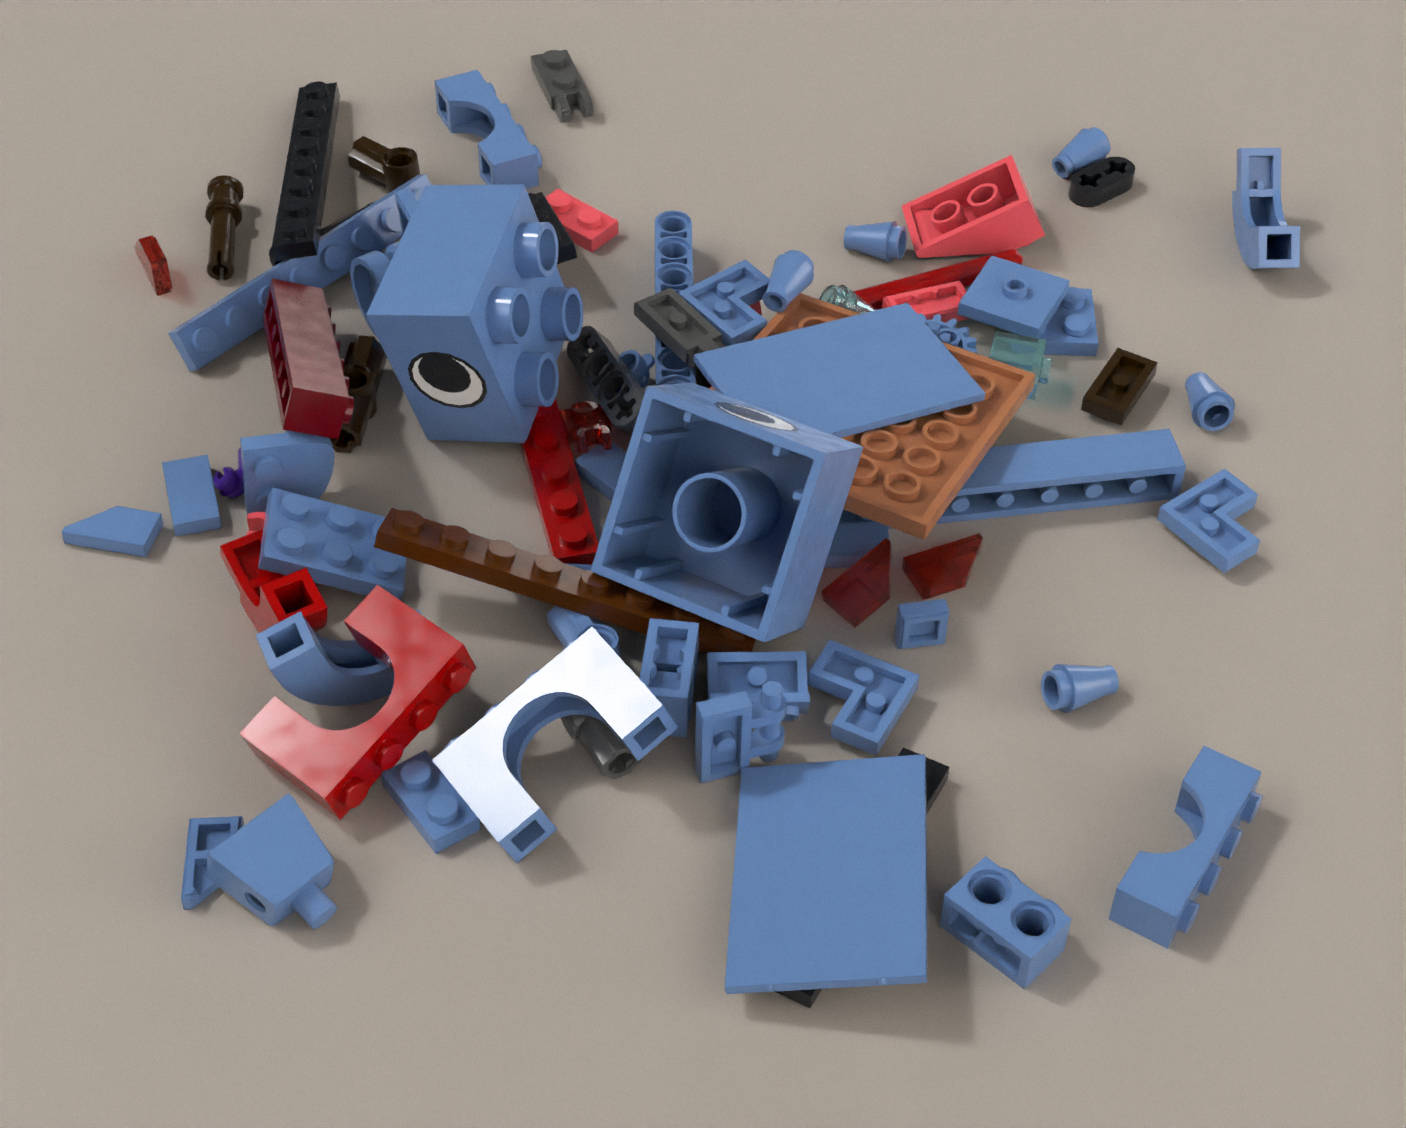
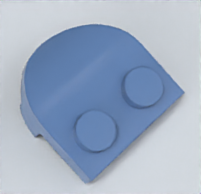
(286, 462)

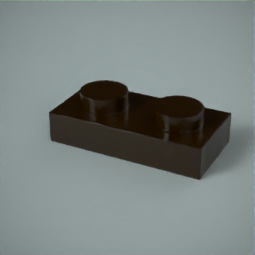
(1119, 386)

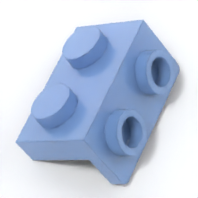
(748, 672)

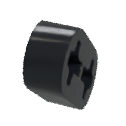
(1101, 181)

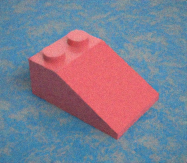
(975, 214)

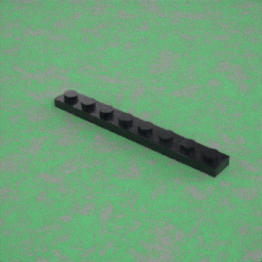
(306, 172)

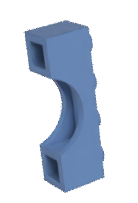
(472, 107)
(1162, 888)

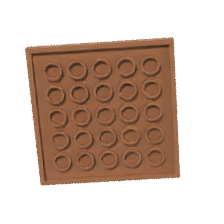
(920, 464)

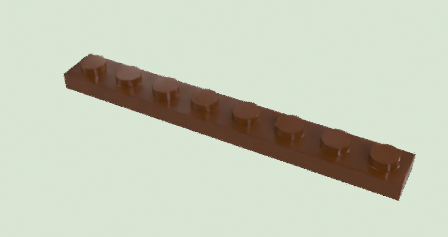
(541, 578)

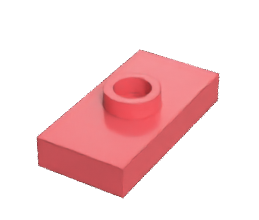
(932, 300)

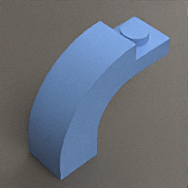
(1258, 214)
(323, 668)

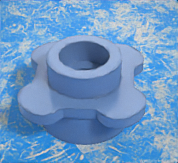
(638, 366)

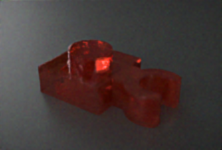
(587, 425)

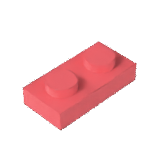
(582, 222)

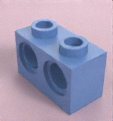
(671, 667)
(1000, 928)

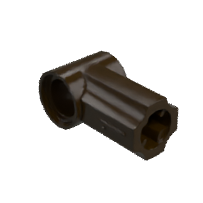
(383, 164)

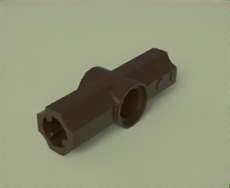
(364, 367)

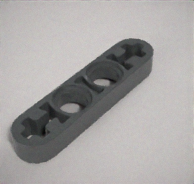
(607, 383)

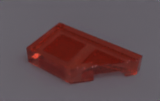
(154, 264)
(942, 567)
(862, 586)

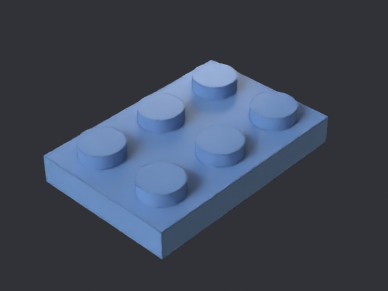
(329, 542)

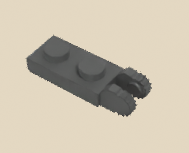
(561, 83)

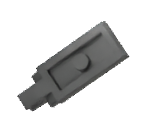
(678, 325)

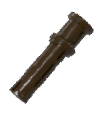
(223, 215)

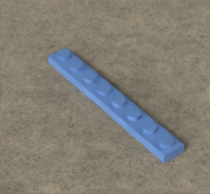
(242, 311)

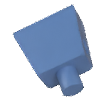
(276, 866)

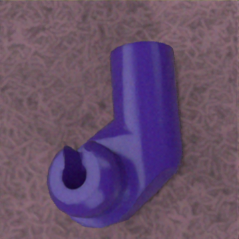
(231, 482)

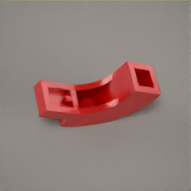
(271, 595)

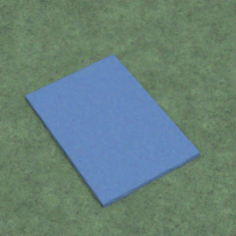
(845, 372)
(829, 876)

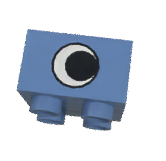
(476, 313)
(725, 509)

